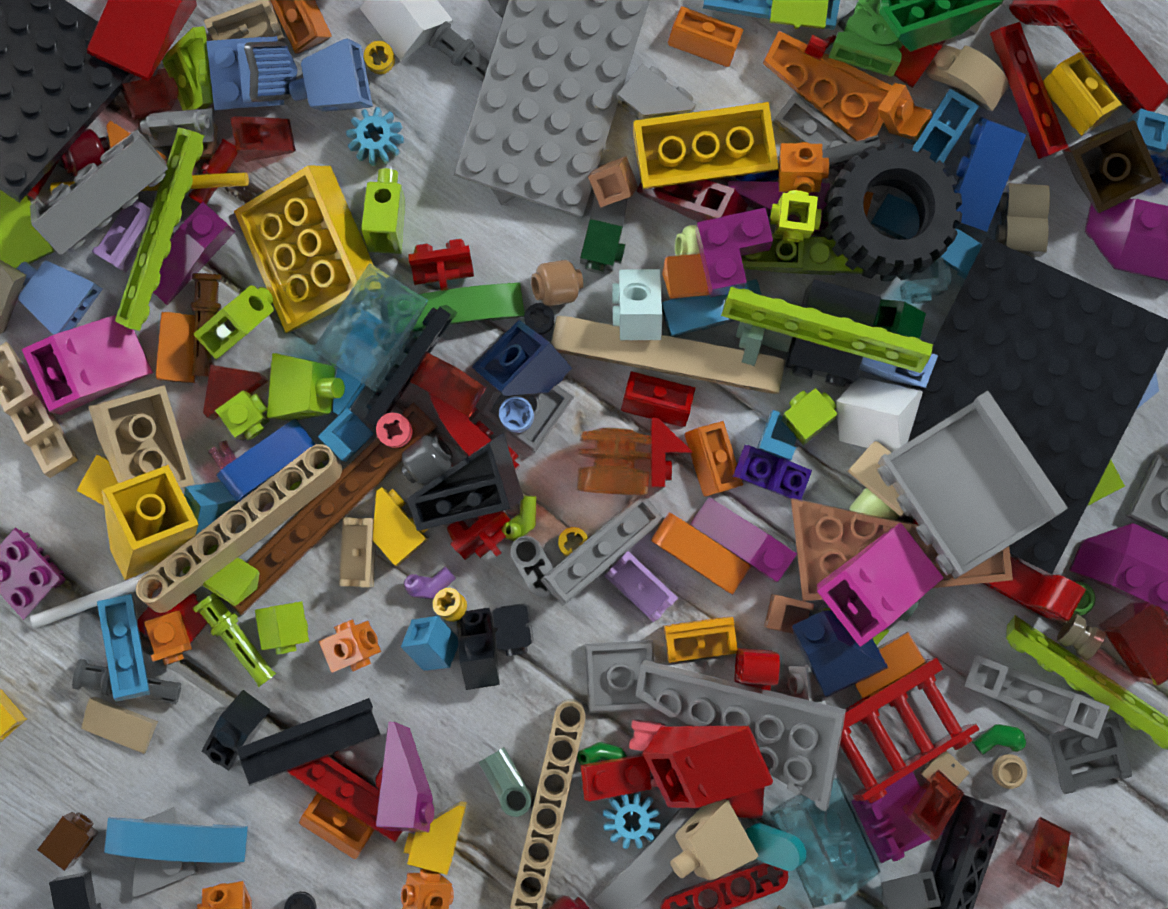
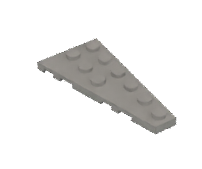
(793, 734)

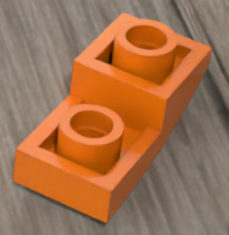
(901, 658)

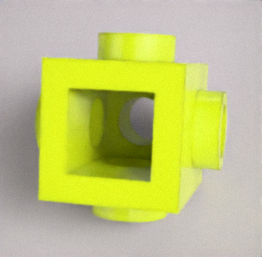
(804, 207)

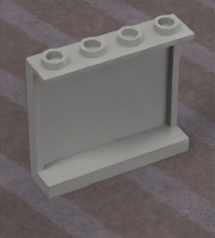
(971, 486)

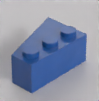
(986, 170)

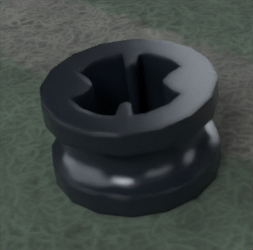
(548, 313)
(307, 900)

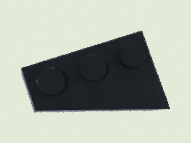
(470, 489)

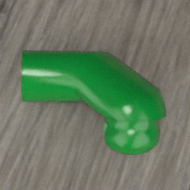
(1000, 735)
(598, 752)

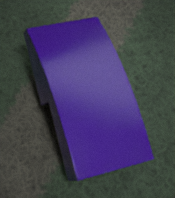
(772, 473)

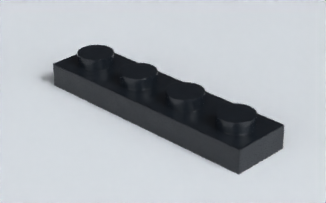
(400, 375)

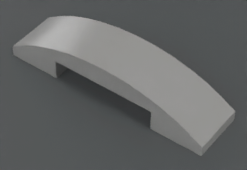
(1036, 696)
(647, 868)

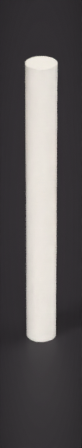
(83, 603)

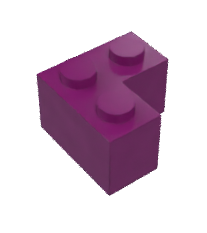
(725, 241)

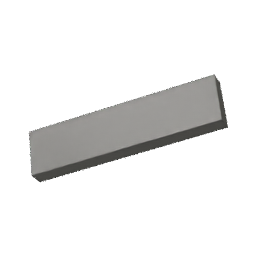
(809, 126)
(602, 549)

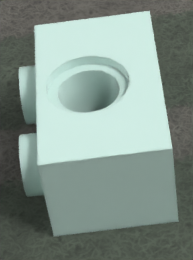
(639, 304)

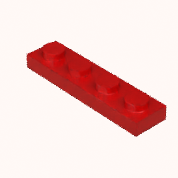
(1028, 90)
(344, 791)

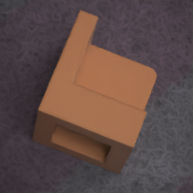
(613, 181)
(785, 612)

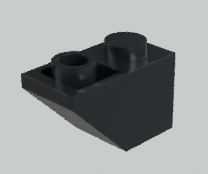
(477, 649)
(235, 729)

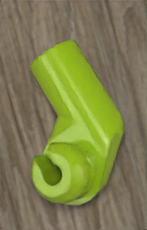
(523, 522)

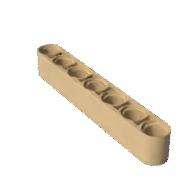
(667, 355)
(223, 529)
(549, 799)

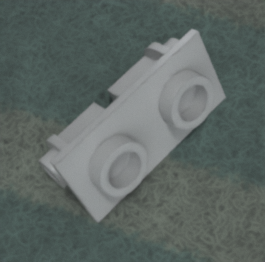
(164, 126)

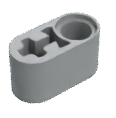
(532, 577)

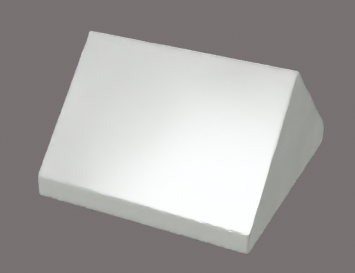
(405, 23)
(877, 413)

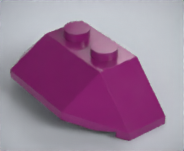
(1132, 237)
(1127, 562)

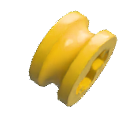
(388, 52)
(563, 539)
(445, 597)

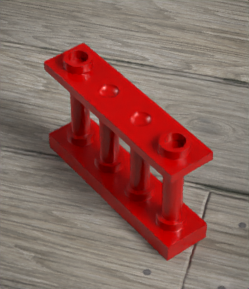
(895, 695)

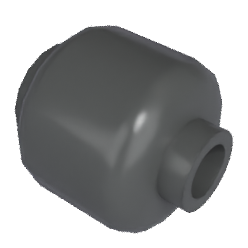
(426, 460)

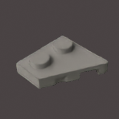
(153, 874)

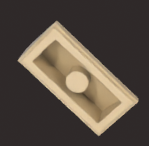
(866, 473)
(118, 724)

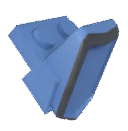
(250, 72)

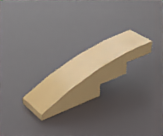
(31, 416)

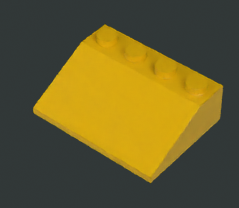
(304, 245)

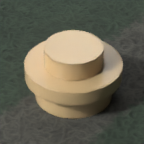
(1009, 771)

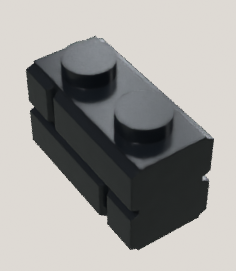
(513, 630)

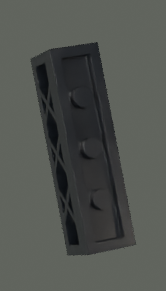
(308, 742)
(956, 852)

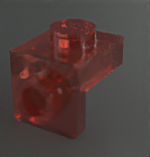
(151, 96)

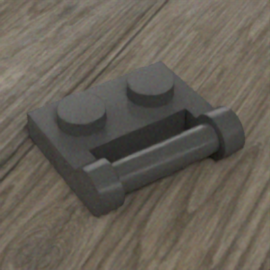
(1074, 748)

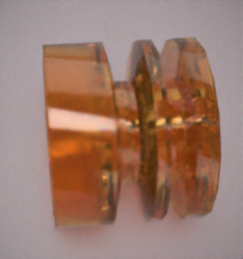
(614, 462)

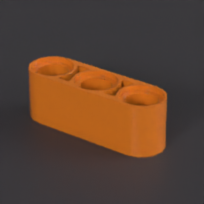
(700, 553)

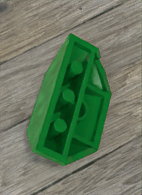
(931, 21)

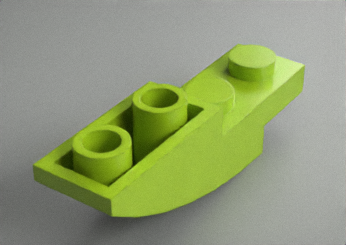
(805, 257)

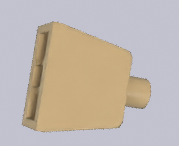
(712, 843)

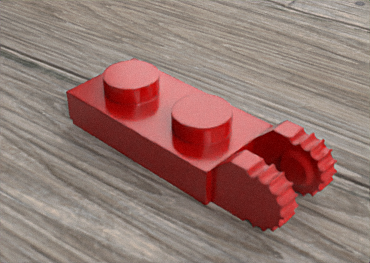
(616, 777)

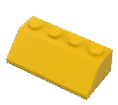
(705, 145)

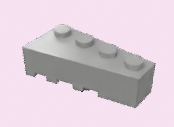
(98, 193)

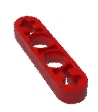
(721, 886)

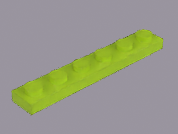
(156, 238)
(826, 329)
(1088, 679)

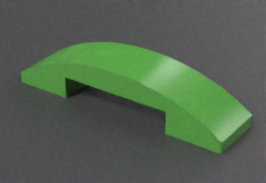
(476, 303)

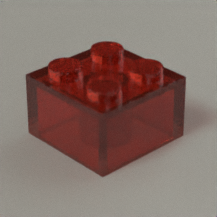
(1141, 640)

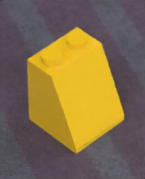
(147, 520)

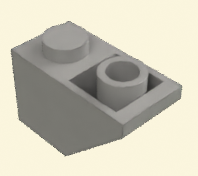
(650, 96)

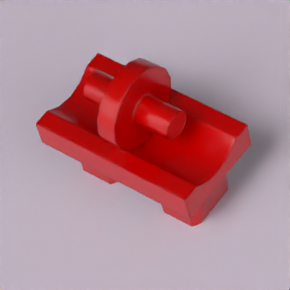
(442, 264)
(480, 537)

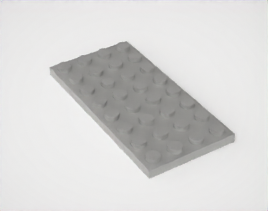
(550, 98)

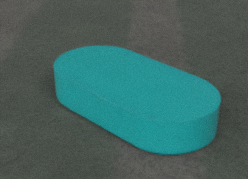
(776, 847)

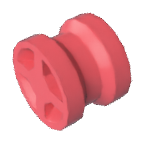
(399, 434)
(643, 733)

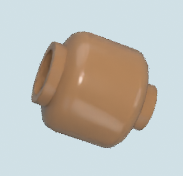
(556, 283)

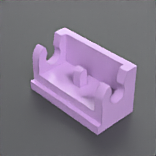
(124, 236)
(640, 586)

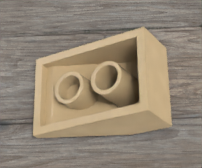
(141, 435)

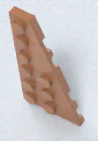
(834, 535)

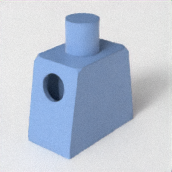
(334, 79)
(56, 295)

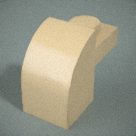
(971, 74)

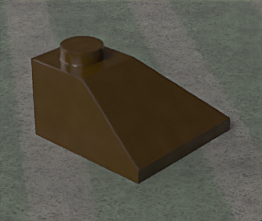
(1112, 166)

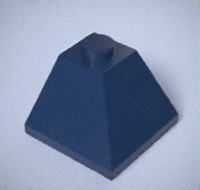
(522, 363)
(834, 653)

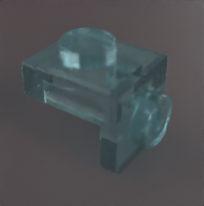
(922, 290)

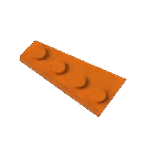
(831, 86)

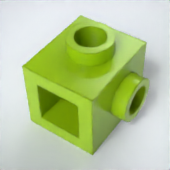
(809, 414)
(244, 415)
(282, 627)

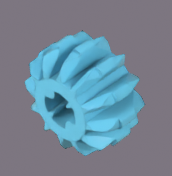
(363, 141)
(643, 818)

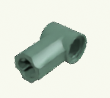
(506, 778)

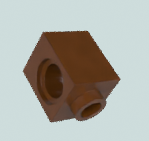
(68, 840)

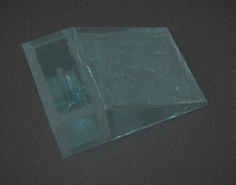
(371, 327)

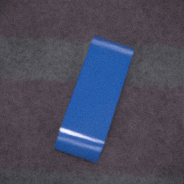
(264, 460)

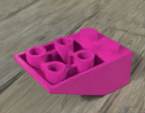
(86, 363)
(879, 584)

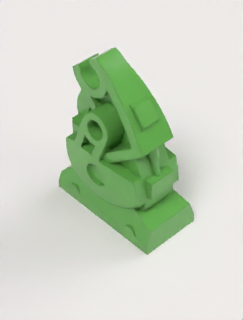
(868, 41)

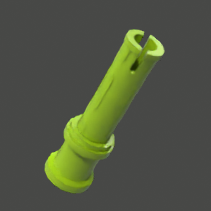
(225, 625)

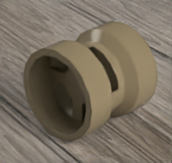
(1082, 637)

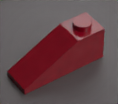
(697, 199)

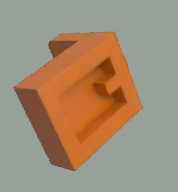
(902, 115)
(168, 637)

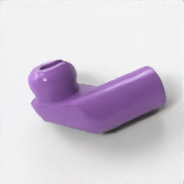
(428, 587)

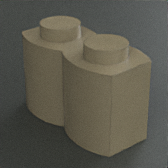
(1024, 218)

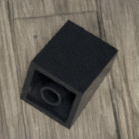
(833, 364)

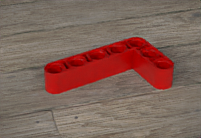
(1103, 45)
(1042, 593)
(760, 670)

